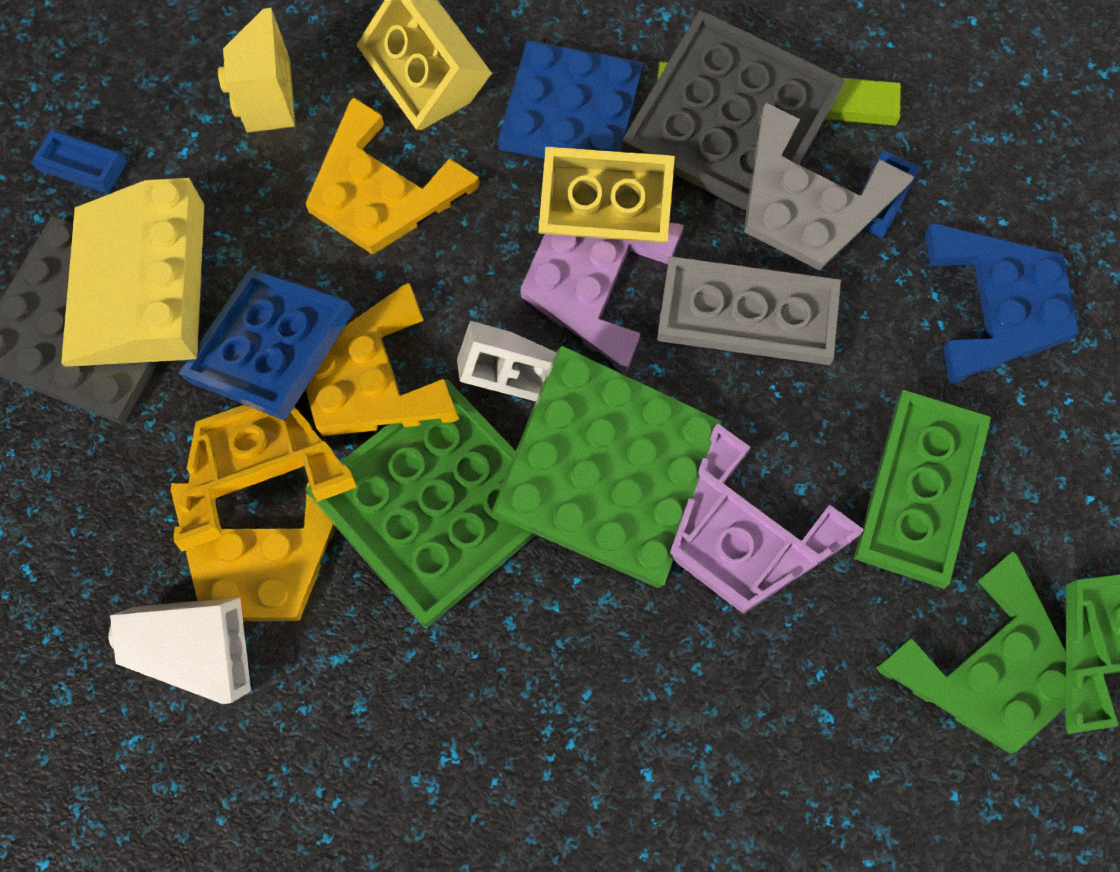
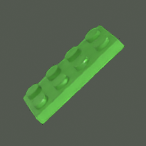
(923, 489)

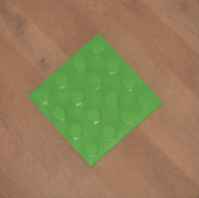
(606, 467)
(428, 508)

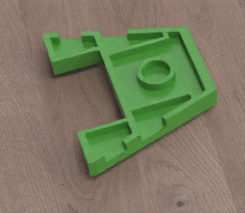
(1091, 651)
(1010, 681)

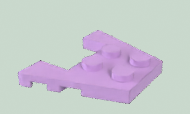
(574, 281)
(738, 546)

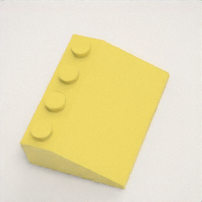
(135, 276)

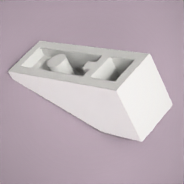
(503, 361)

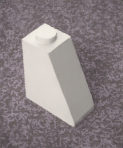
(186, 645)

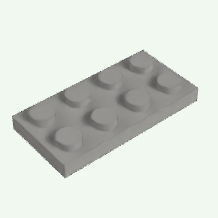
(750, 310)

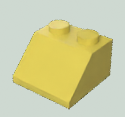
(259, 75)

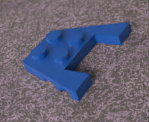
(1021, 297)

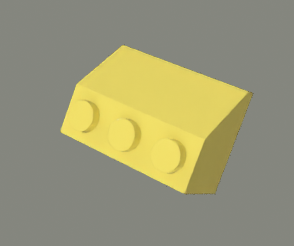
(423, 59)
(606, 194)

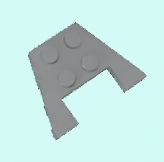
(804, 210)

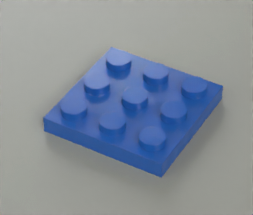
(569, 101)
(267, 343)

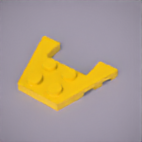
(368, 198)
(356, 381)
(245, 449)
(263, 567)

